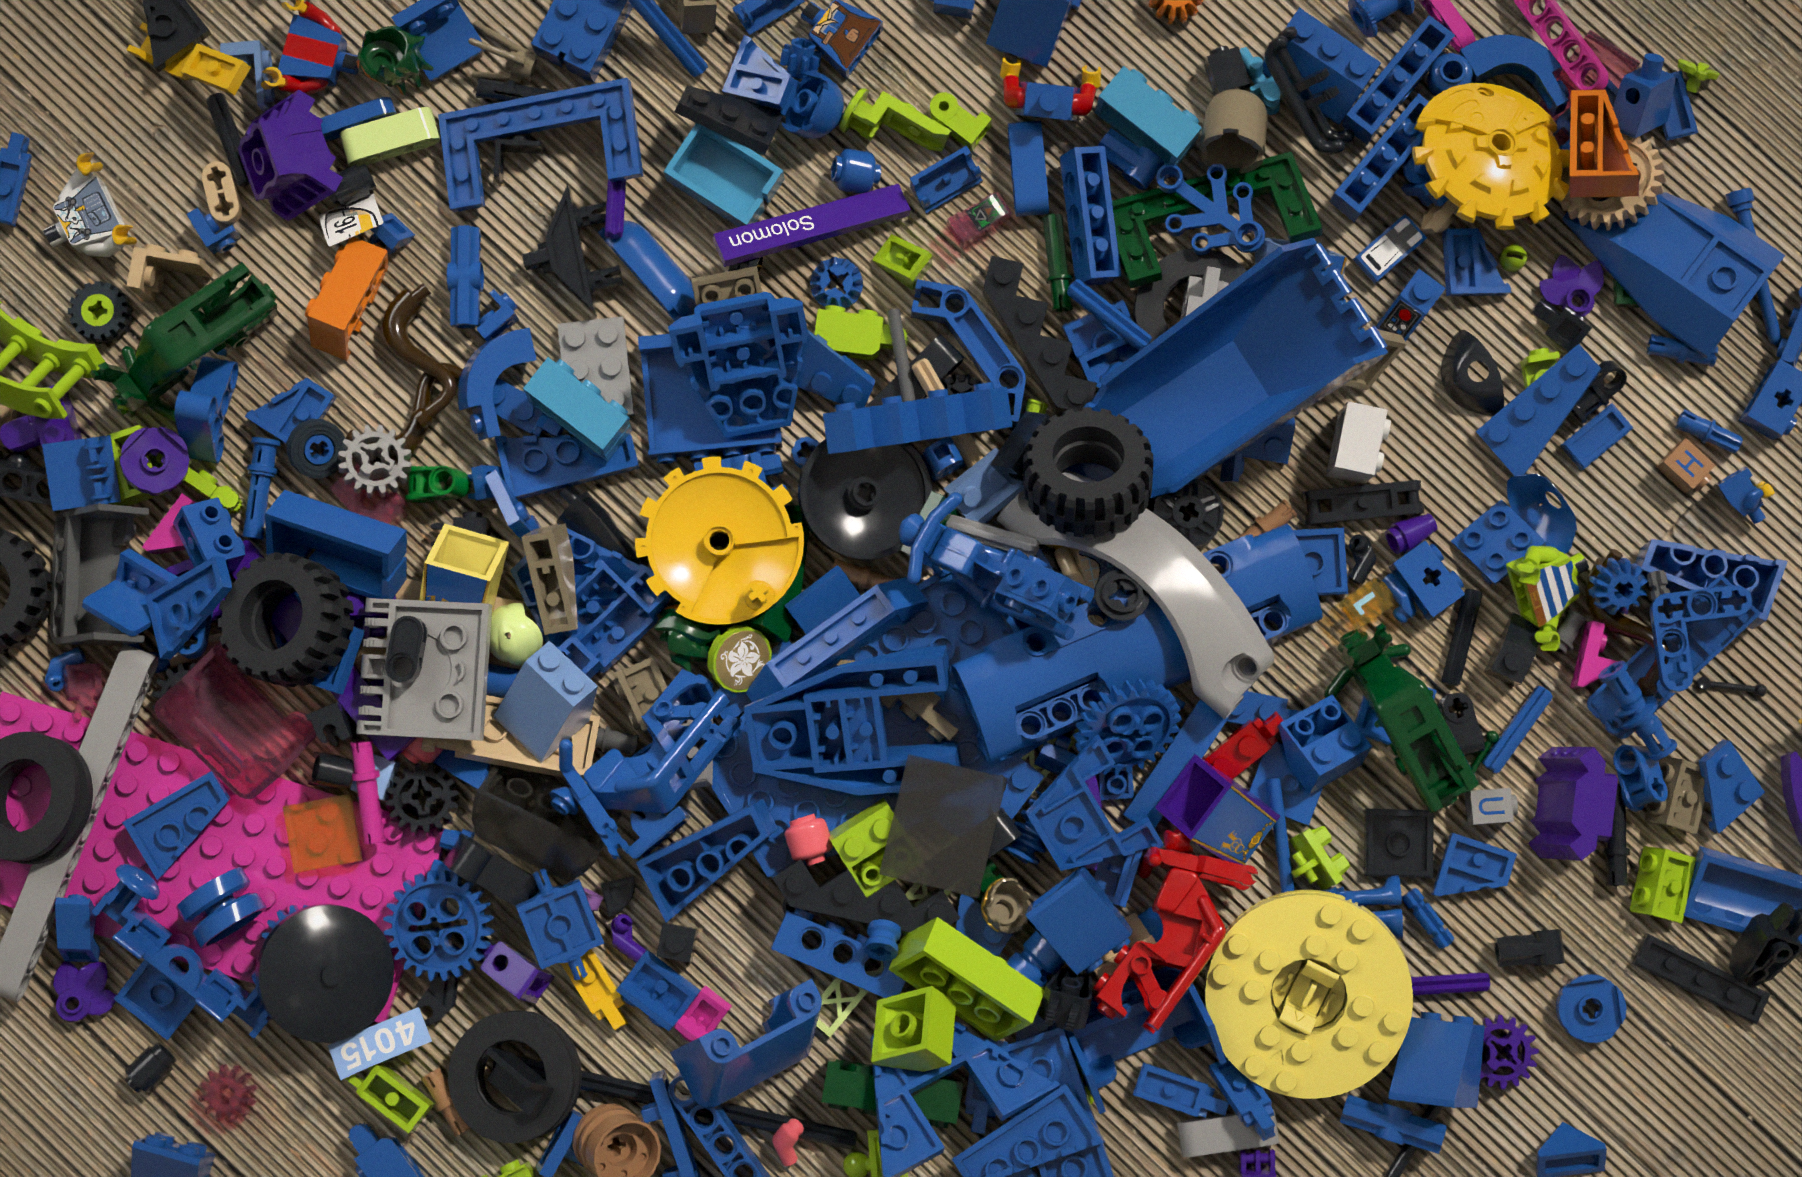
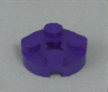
(155, 479)

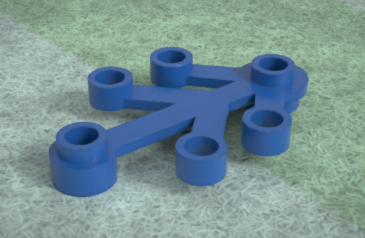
(1213, 213)

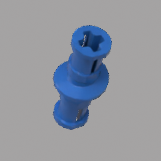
(1638, 709)

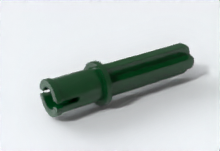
(1057, 263)

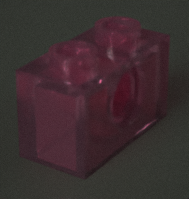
(387, 510)

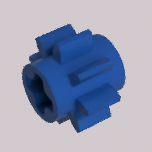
(800, 57)

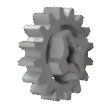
(363, 453)

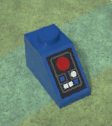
(1411, 305)

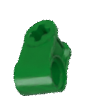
(429, 484)

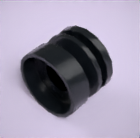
(1205, 506)

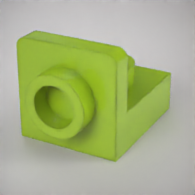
(1537, 364)

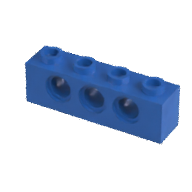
(1398, 80)
(1380, 163)
(1090, 215)
(789, 942)

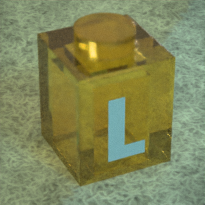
(1366, 603)

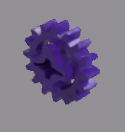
(1511, 1041)

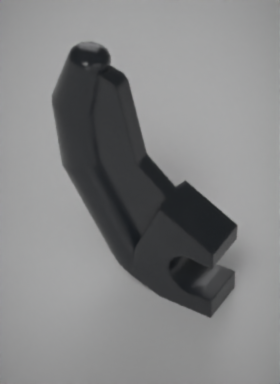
(440, 997)

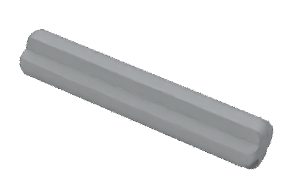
(994, 536)

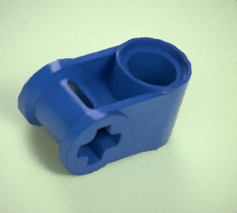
(1639, 776)

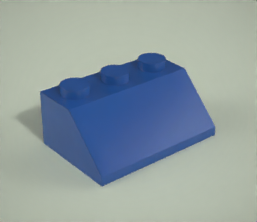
(1321, 48)

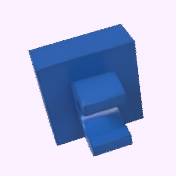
(392, 233)
(481, 487)
(1055, 757)

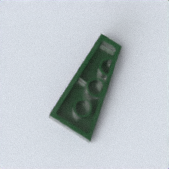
(852, 1085)

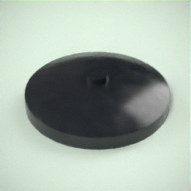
(862, 497)
(324, 973)

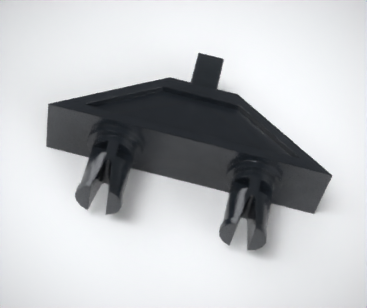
(565, 254)

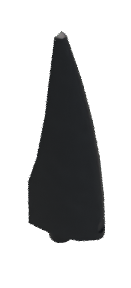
(591, 520)

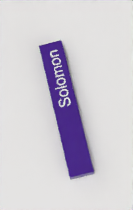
(811, 225)

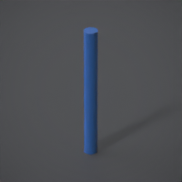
(1280, 835)

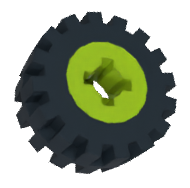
(110, 319)

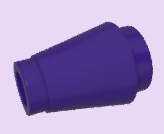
(1409, 533)

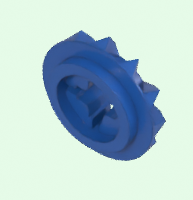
(851, 285)

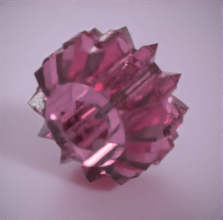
(219, 1084)

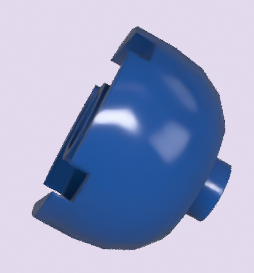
(813, 106)

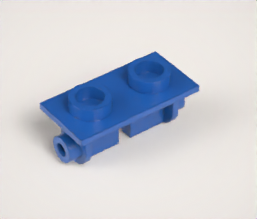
(759, 13)

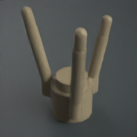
(519, 61)

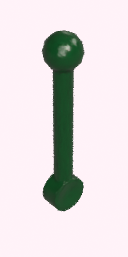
(1491, 738)

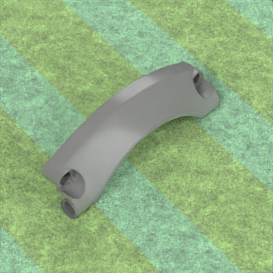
(1194, 596)

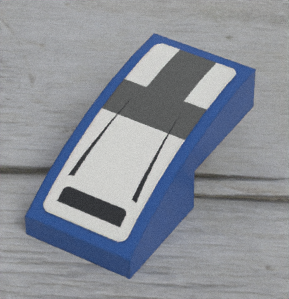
(1390, 248)

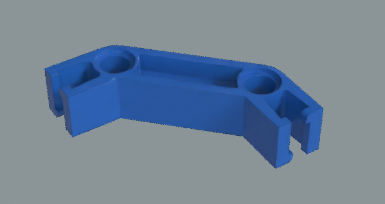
(974, 336)

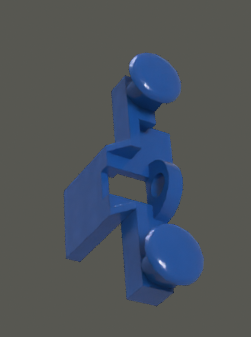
(161, 989)

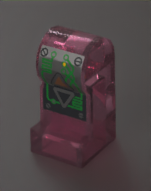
(978, 220)

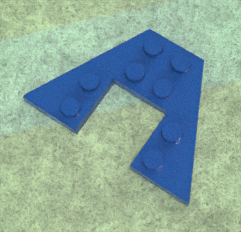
(904, 1131)

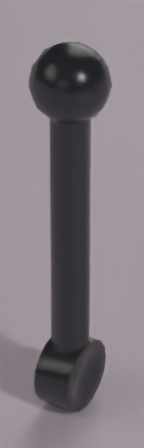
(1704, 683)

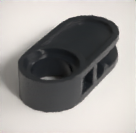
(406, 640)

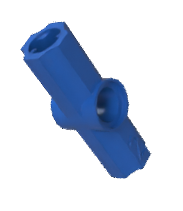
(465, 277)
(1393, 1124)

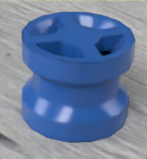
(882, 940)

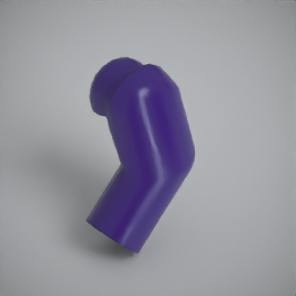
(623, 938)

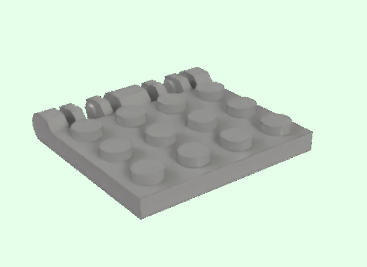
(452, 684)

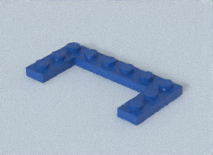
(603, 101)

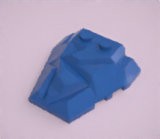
(744, 359)
(611, 604)

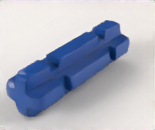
(1428, 918)

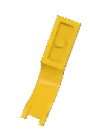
(200, 65)

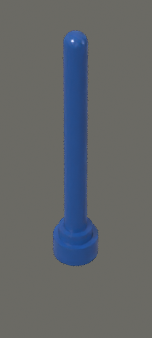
(1741, 203)

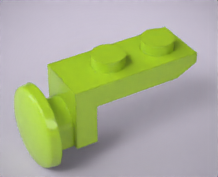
(896, 115)

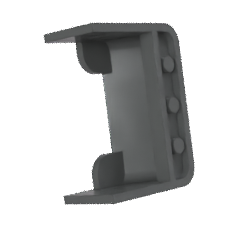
(84, 561)

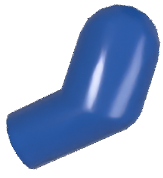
(1402, 596)

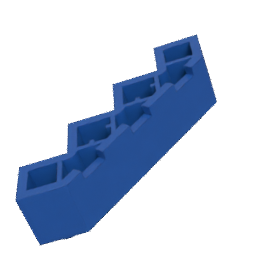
(918, 419)

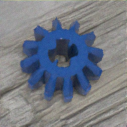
(1619, 599)

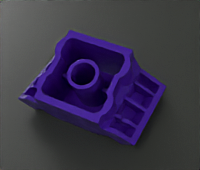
(288, 157)
(1573, 803)

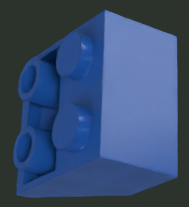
(1322, 744)
(162, 1157)

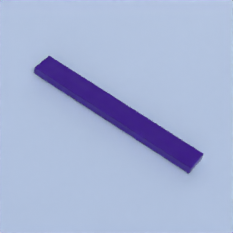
(287, 620)

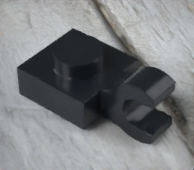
(1565, 327)

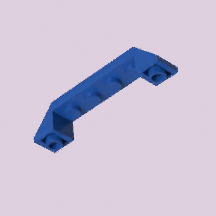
(837, 635)

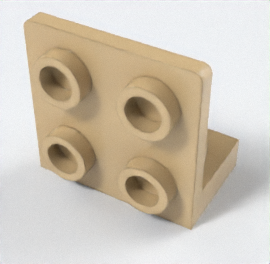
(146, 265)

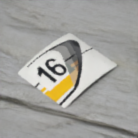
(350, 220)

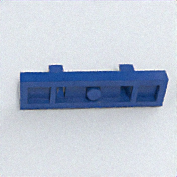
(665, 1109)

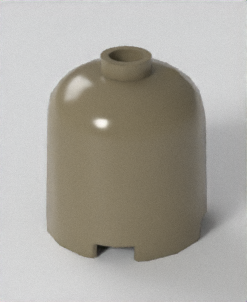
(1234, 130)

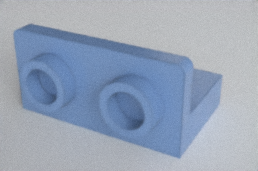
(983, 490)

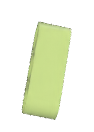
(390, 137)

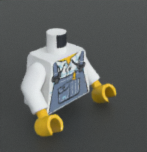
(88, 214)

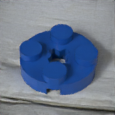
(1605, 1021)

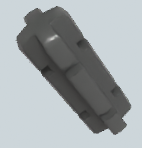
(1657, 581)

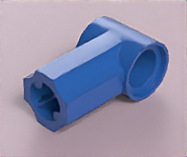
(1137, 164)

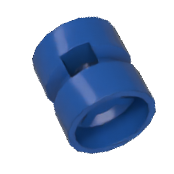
(1036, 960)

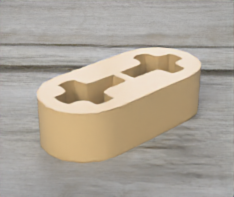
(229, 191)

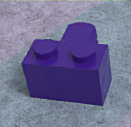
(34, 431)

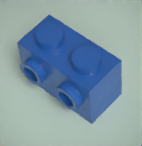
(208, 532)

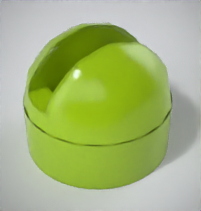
(1512, 264)

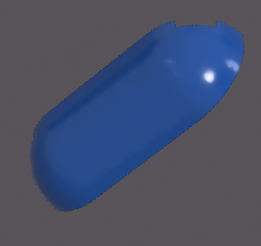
(654, 269)

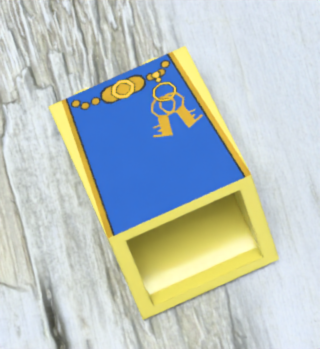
(463, 567)

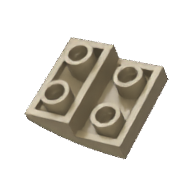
(726, 285)

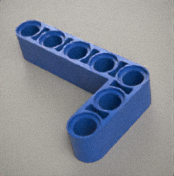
(709, 1132)

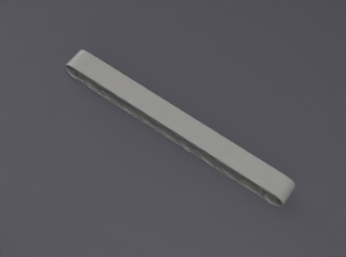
(46, 881)

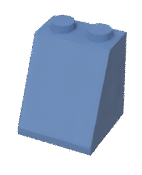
(547, 702)

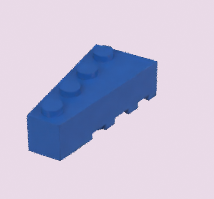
(1697, 568)
(696, 861)

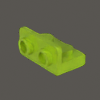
(1662, 884)

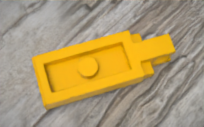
(598, 990)

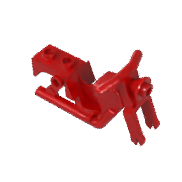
(1189, 929)

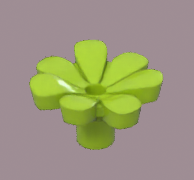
(1696, 74)

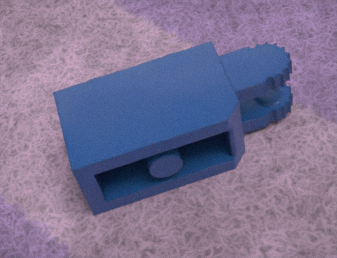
(381, 1156)

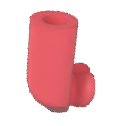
(784, 1140)

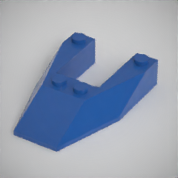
(834, 726)

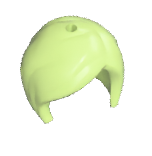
(524, 632)

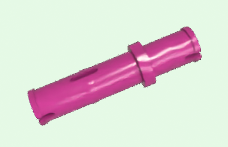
(367, 788)

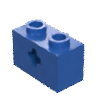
(1762, 411)
(1429, 598)

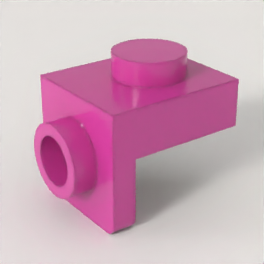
(702, 1015)

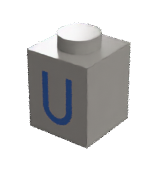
(1490, 806)

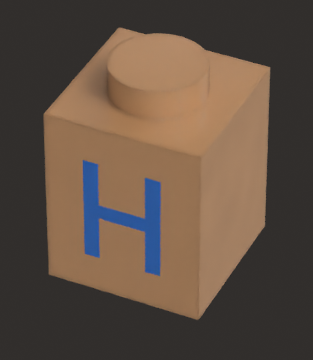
(1686, 466)

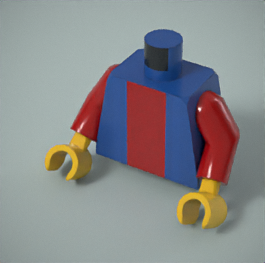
(311, 53)
(1048, 99)

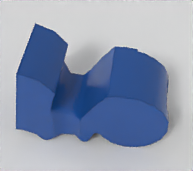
(942, 459)

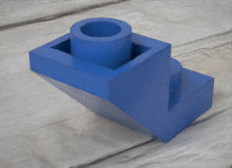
(76, 929)

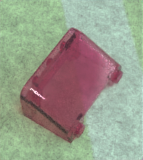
(233, 725)

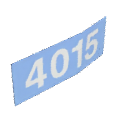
(379, 1043)

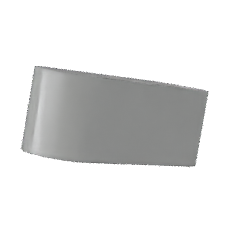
(1220, 1135)

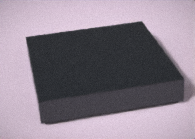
(1398, 843)

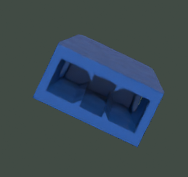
(1644, 97)

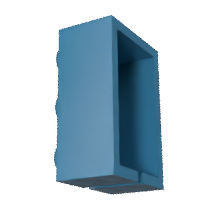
(1147, 116)
(724, 175)
(578, 407)

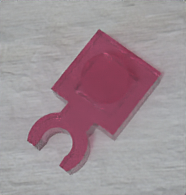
(84, 686)

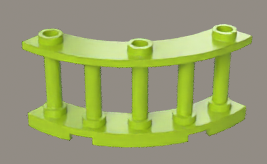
(66, 357)

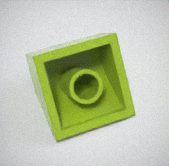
(914, 1030)

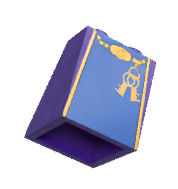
(1217, 812)

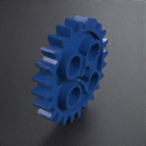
(1131, 723)
(443, 953)

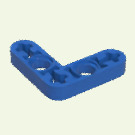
(1677, 626)

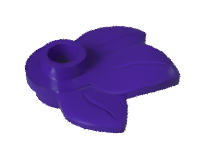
(1573, 282)
(86, 987)

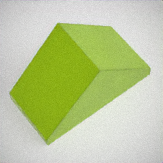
(903, 260)

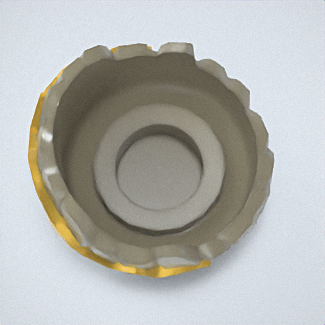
(1005, 906)

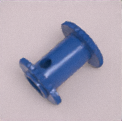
(1370, 12)

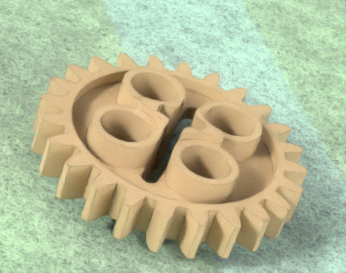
(1620, 208)

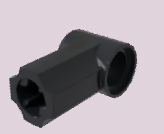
(1538, 948)

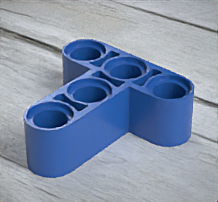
(204, 408)

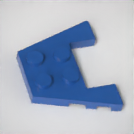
(1073, 821)

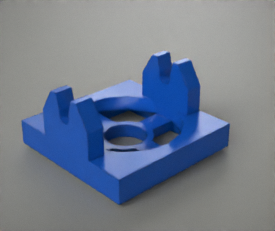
(654, 830)

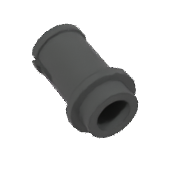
(1569, 631)
(610, 739)

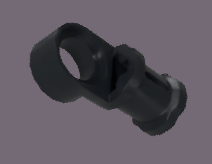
(1598, 392)

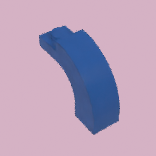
(1519, 57)
(481, 373)

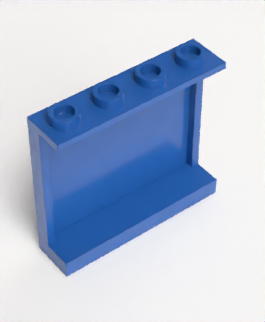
(678, 416)

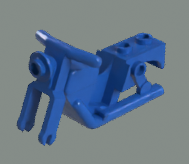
(994, 578)
(659, 776)

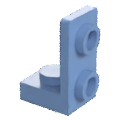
(254, 53)

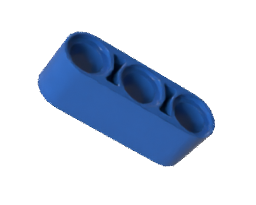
(1028, 168)

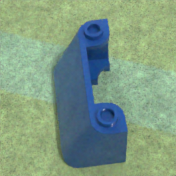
(720, 1069)

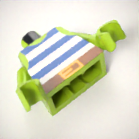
(1545, 587)

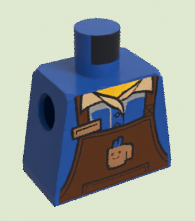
(842, 34)

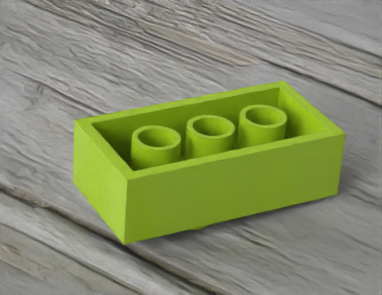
(983, 985)

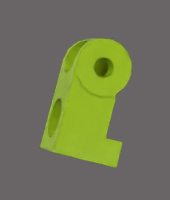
(963, 125)

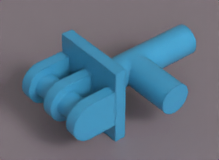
(1264, 88)

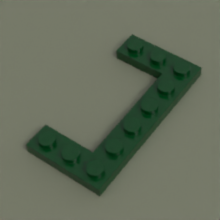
(1276, 176)

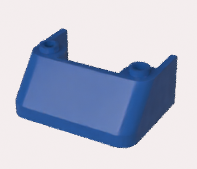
(1110, 1040)

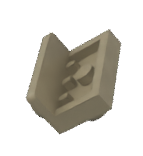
(642, 687)

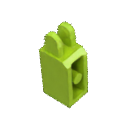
(854, 334)
(393, 1096)

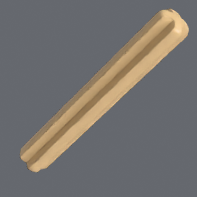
(931, 382)

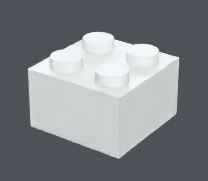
(1357, 443)

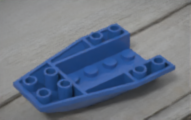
(1684, 266)

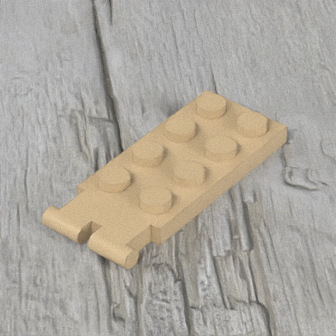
(505, 750)

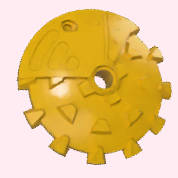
(1491, 154)
(729, 582)

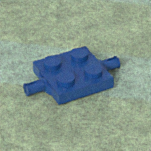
(559, 924)

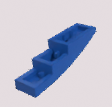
(1193, 738)

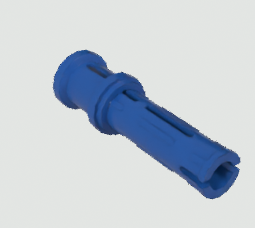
(261, 472)

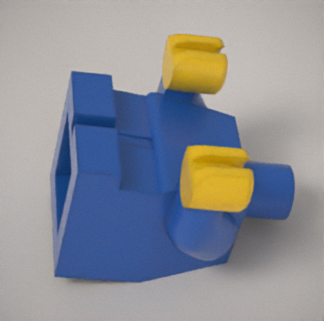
(1743, 496)

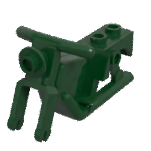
(186, 335)
(1407, 716)

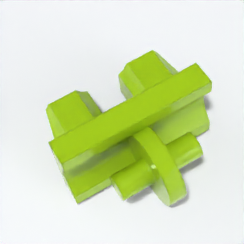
(1314, 861)

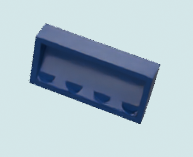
(1734, 889)

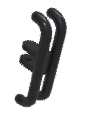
(1299, 97)

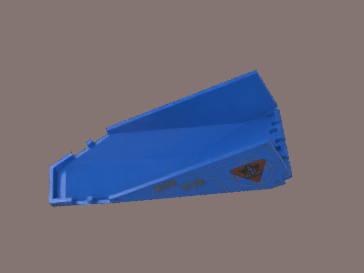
(1240, 365)

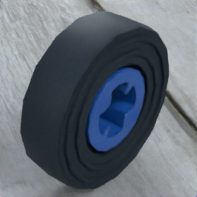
(299, 448)

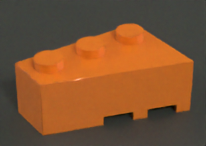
(1597, 150)
(345, 296)

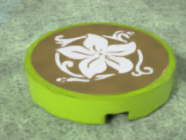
(738, 657)

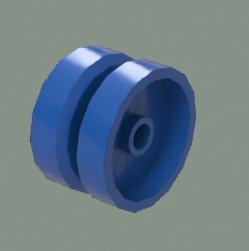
(219, 905)

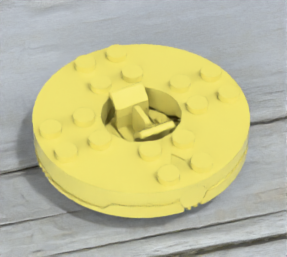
(1309, 994)

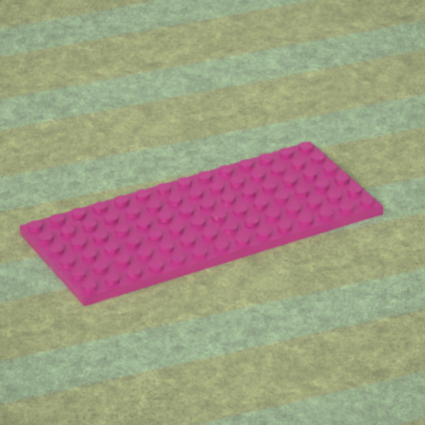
(240, 835)

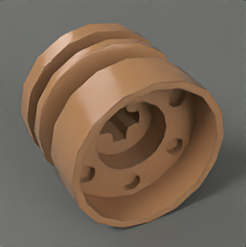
(616, 1143)

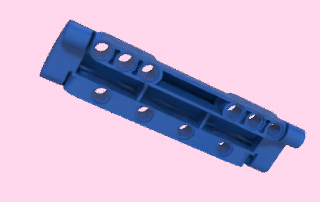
(1014, 677)

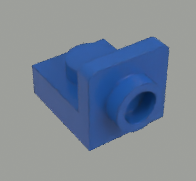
(207, 229)
(497, 322)

